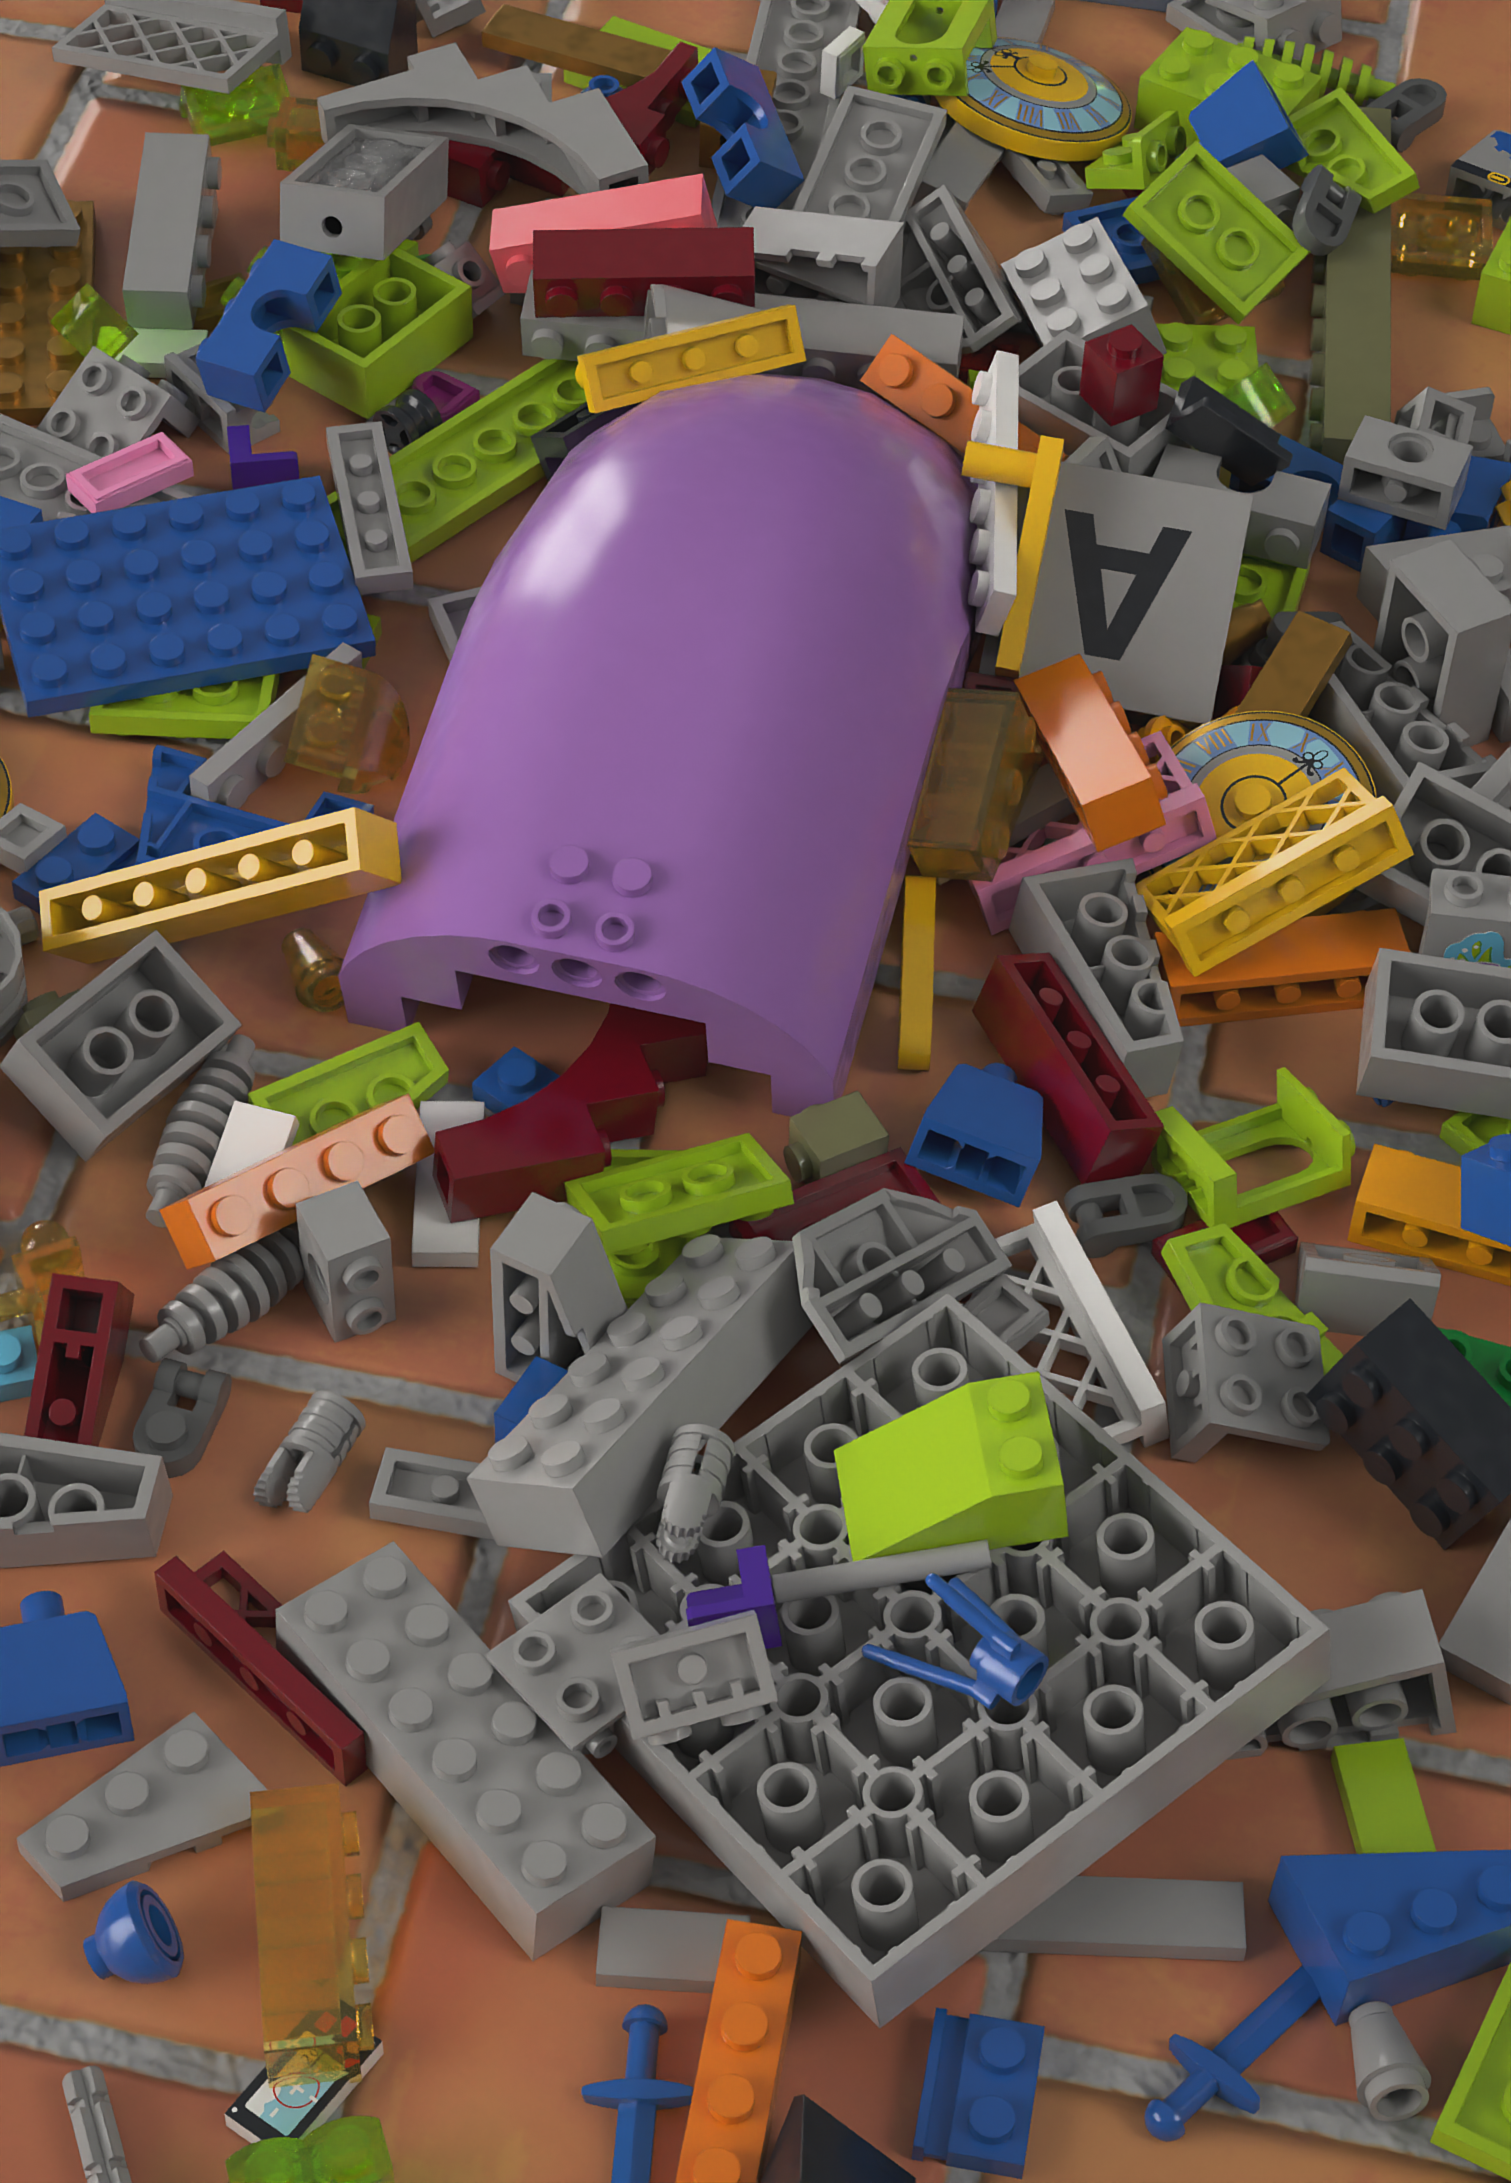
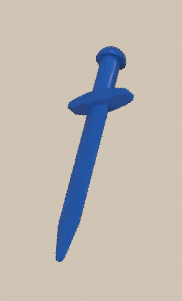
(1219, 2070)
(638, 2096)

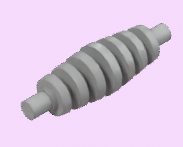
(198, 1124)
(228, 1295)

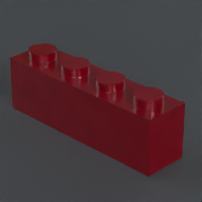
(613, 268)
(1064, 1056)

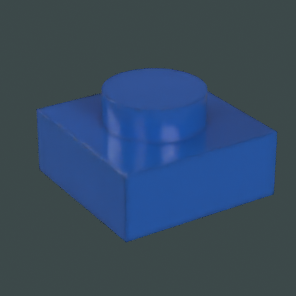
(511, 1081)

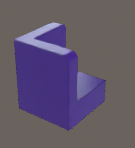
(257, 469)
(752, 1594)

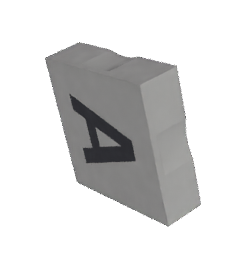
(1139, 586)

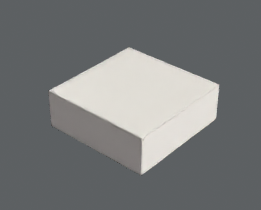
(842, 62)

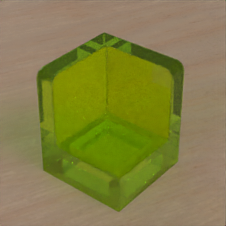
(92, 322)

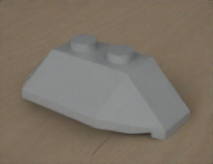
(954, 271)
(887, 1263)

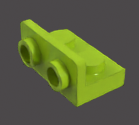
(1139, 156)

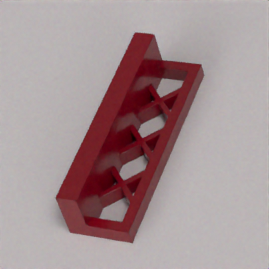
(254, 1663)

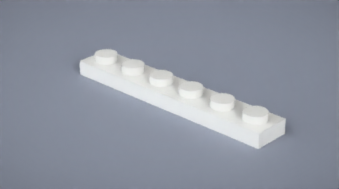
(995, 503)

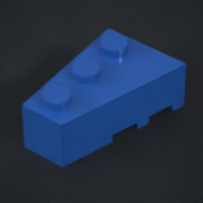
(1394, 1921)

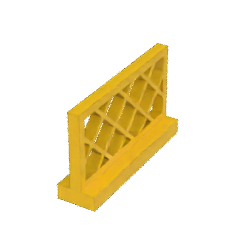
(1299, 877)

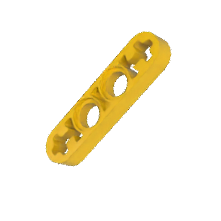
(916, 973)

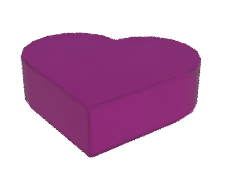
(446, 392)

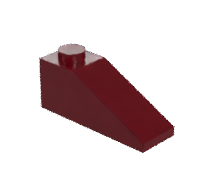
(78, 1358)

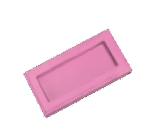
(130, 474)

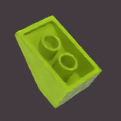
(956, 1473)

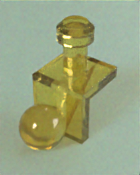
(44, 1251)

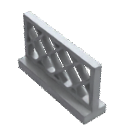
(179, 41)

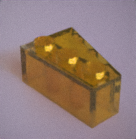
(974, 784)

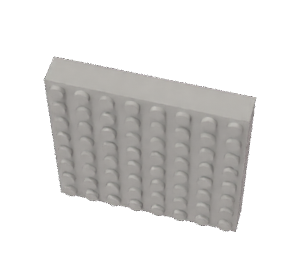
(909, 1813)

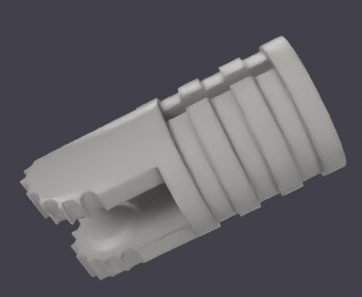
(310, 1453)
(691, 1497)

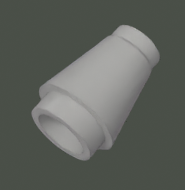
(1386, 2064)

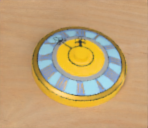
(1040, 102)
(1257, 762)

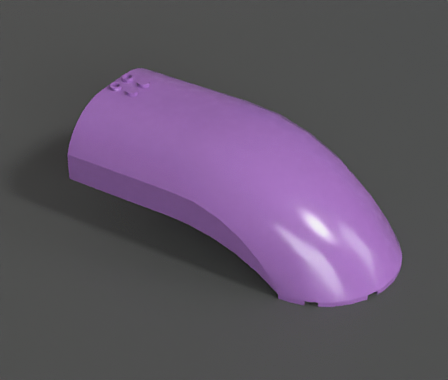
(691, 729)

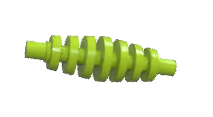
(1360, 85)

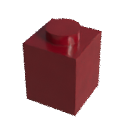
(1121, 375)

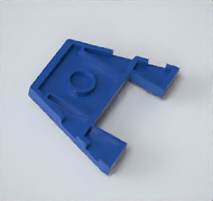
(183, 823)

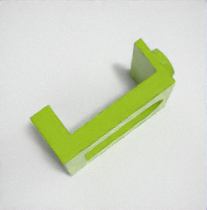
(937, 39)
(1296, 1120)

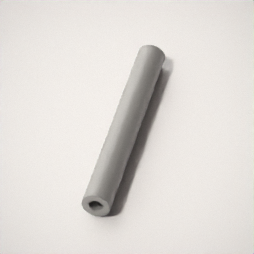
(881, 1571)

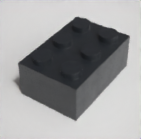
(1421, 1422)

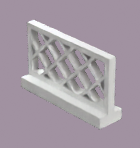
(1094, 1322)

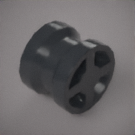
(408, 419)

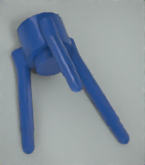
(1003, 1660)

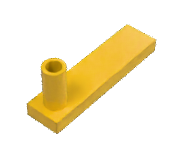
(690, 358)
(1040, 474)

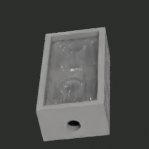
(364, 191)

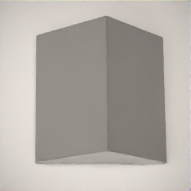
(1360, 1287)

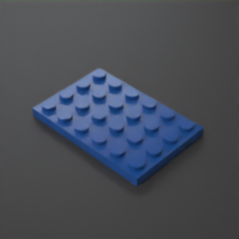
(177, 595)

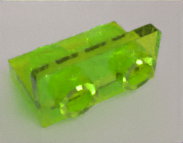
(239, 113)

